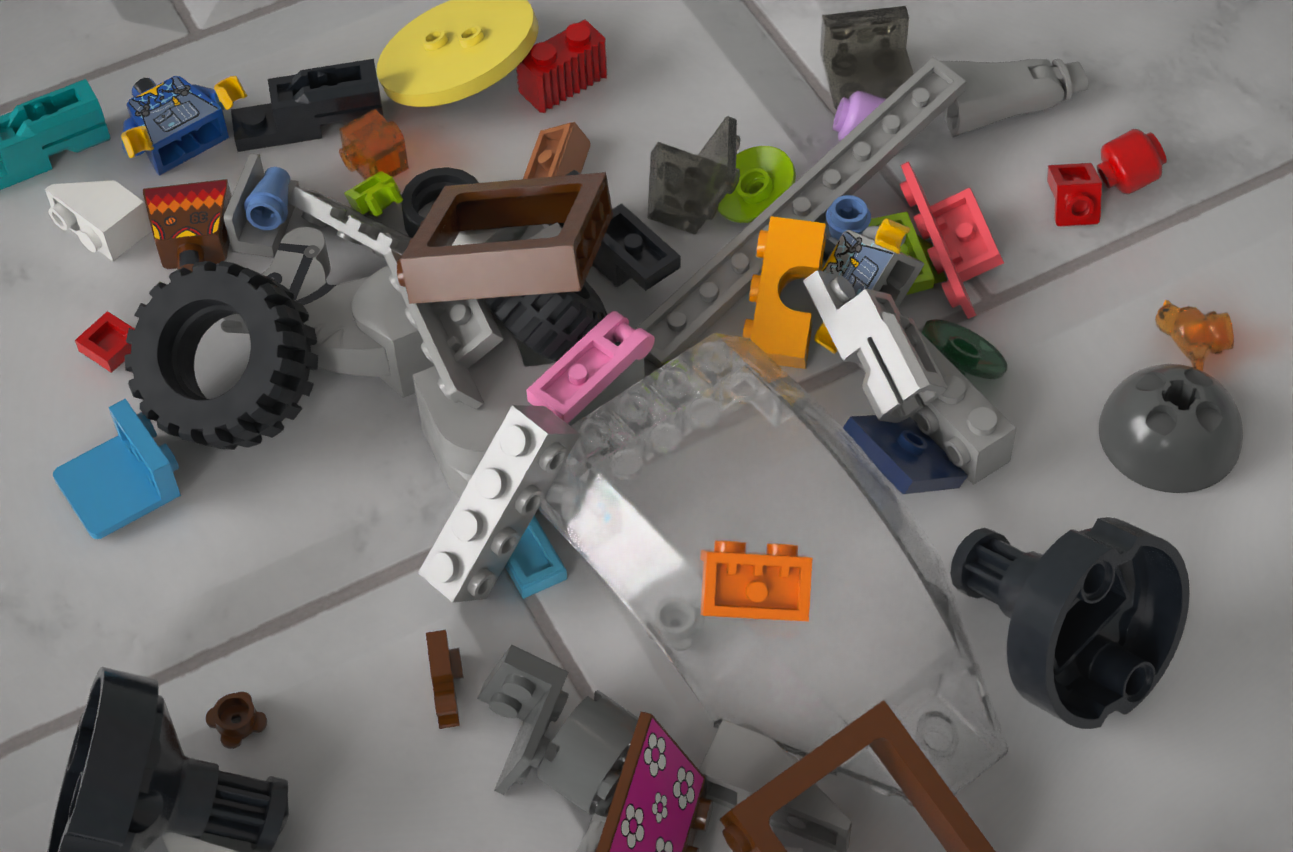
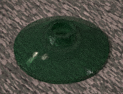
(965, 349)

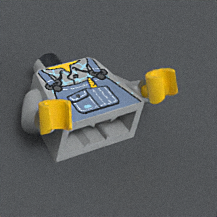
(871, 263)

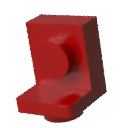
(1076, 193)

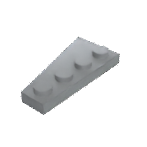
(349, 222)

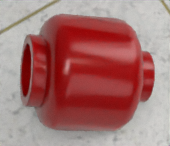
(1131, 161)

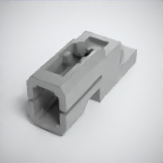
(888, 346)

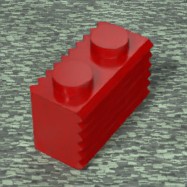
(562, 66)

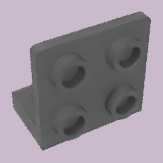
(526, 690)

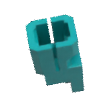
(46, 126)

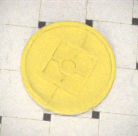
(456, 50)

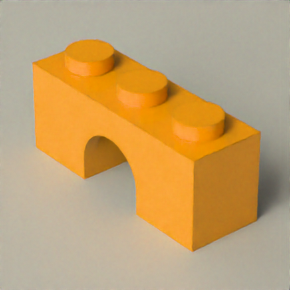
(790, 252)

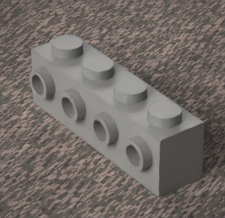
(965, 423)
(498, 503)

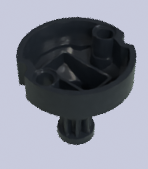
(1086, 617)
(134, 782)

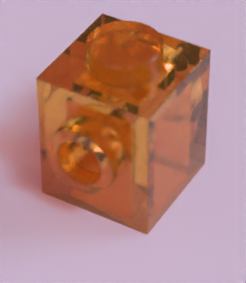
(373, 146)

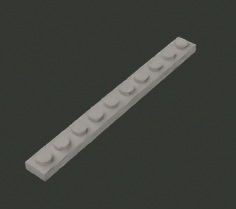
(836, 174)

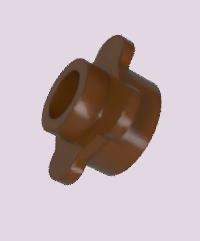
(230, 707)

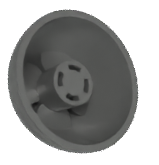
(1171, 429)

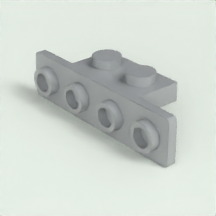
(453, 338)

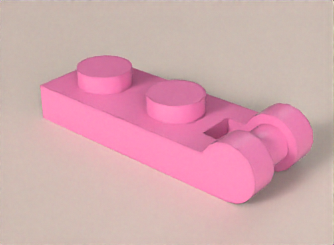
(590, 366)

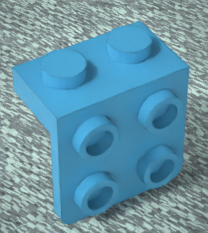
(120, 476)

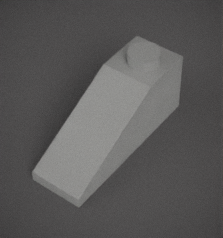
(745, 761)

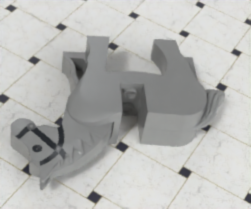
(367, 333)

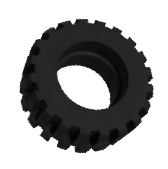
(167, 345)

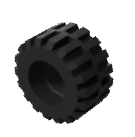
(551, 320)

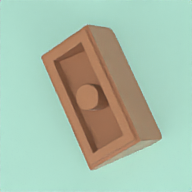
(558, 152)

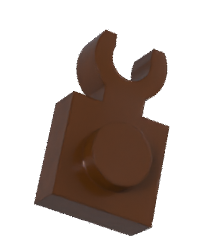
(444, 668)

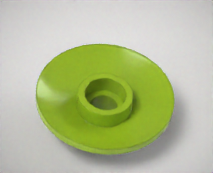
(763, 178)

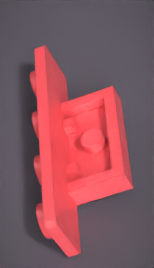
(959, 237)

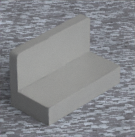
(242, 235)

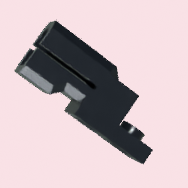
(306, 103)
(633, 251)

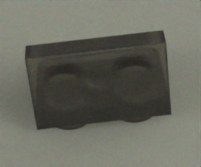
(865, 52)
(690, 186)

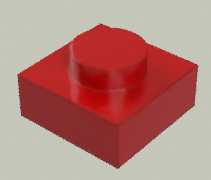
(105, 341)

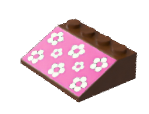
(657, 796)

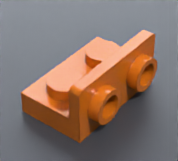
(756, 583)

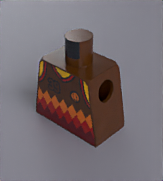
(189, 222)

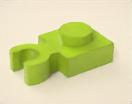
(374, 194)

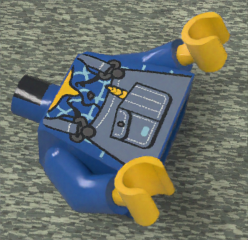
(177, 119)

